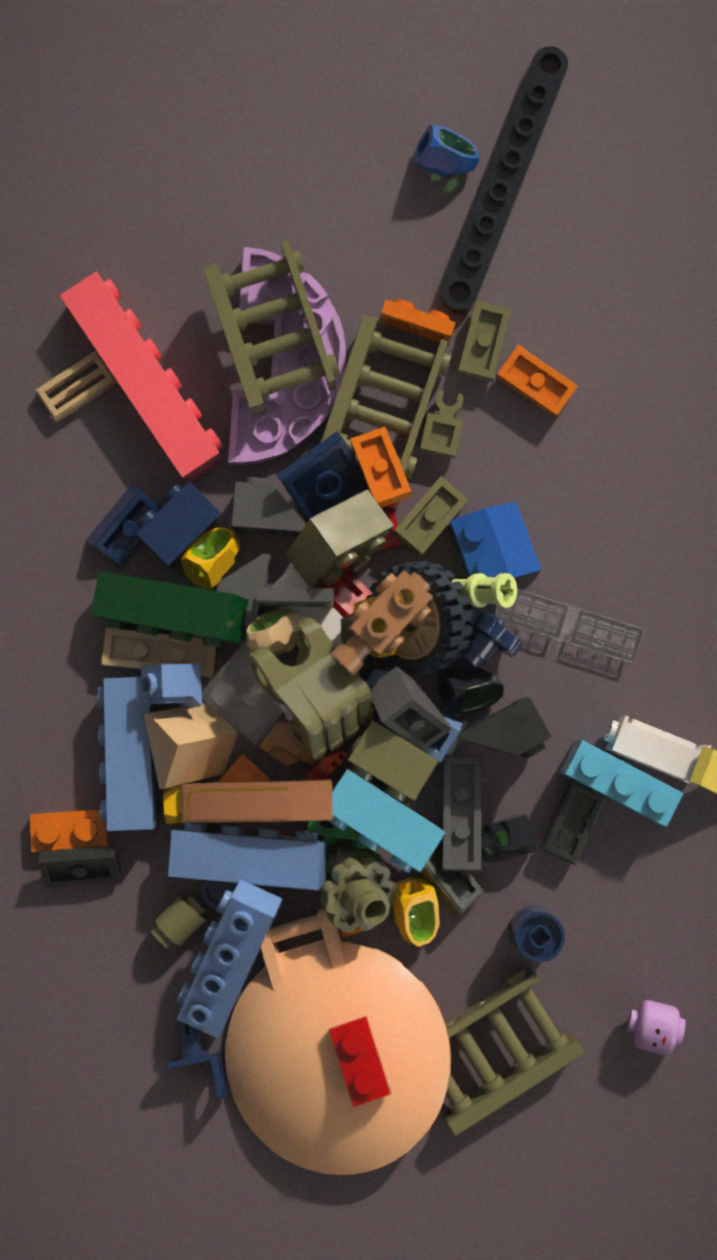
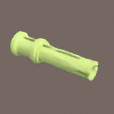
(488, 590)

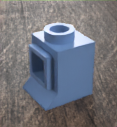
(172, 684)

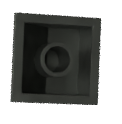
(510, 730)

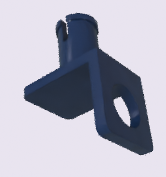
(193, 1052)

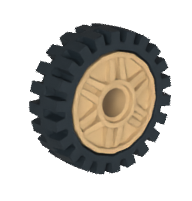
(442, 633)

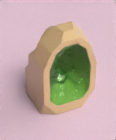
(273, 631)

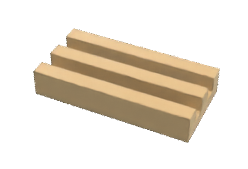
(85, 397)

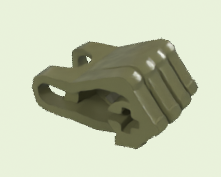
(315, 691)

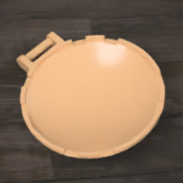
(287, 1065)

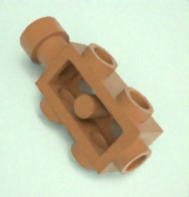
(391, 612)

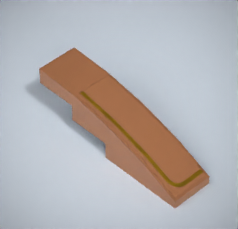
(257, 801)

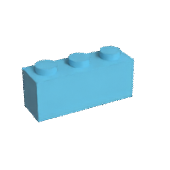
(621, 783)
(384, 822)

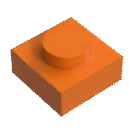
(244, 771)

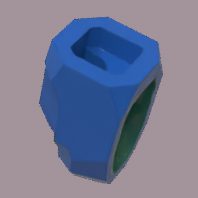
(445, 152)

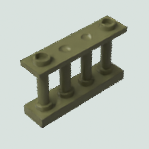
(236, 320)
(359, 374)
(527, 1070)

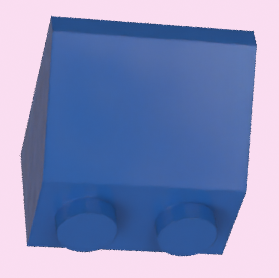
(494, 542)

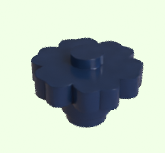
(486, 637)

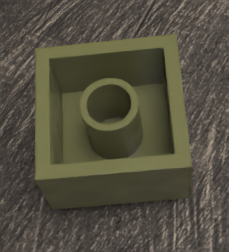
(339, 540)
(392, 761)

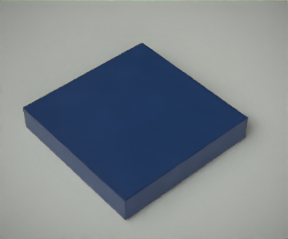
(323, 477)

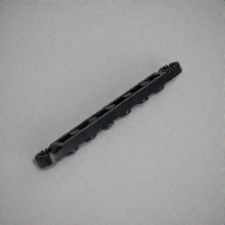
(504, 179)

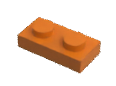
(406, 318)
(536, 381)
(381, 467)
(67, 830)

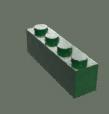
(170, 608)

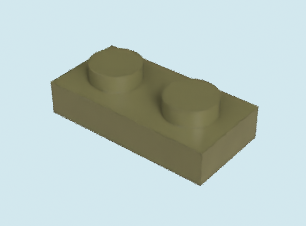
(484, 341)
(430, 516)

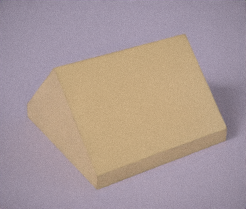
(189, 744)

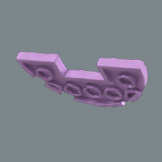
(299, 410)

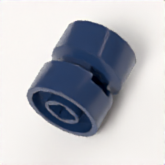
(537, 933)

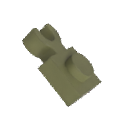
(443, 431)

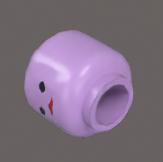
(656, 1027)

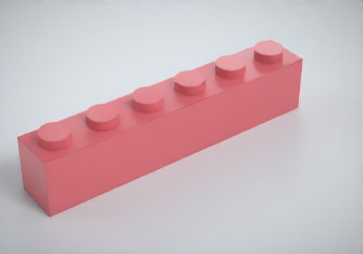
(141, 376)

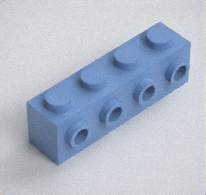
(128, 757)
(249, 857)
(228, 959)

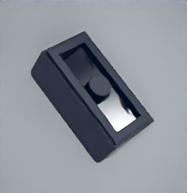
(117, 532)

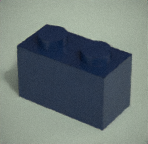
(177, 523)

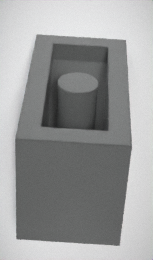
(263, 510)
(244, 584)
(407, 709)

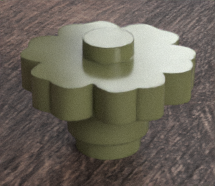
(358, 894)

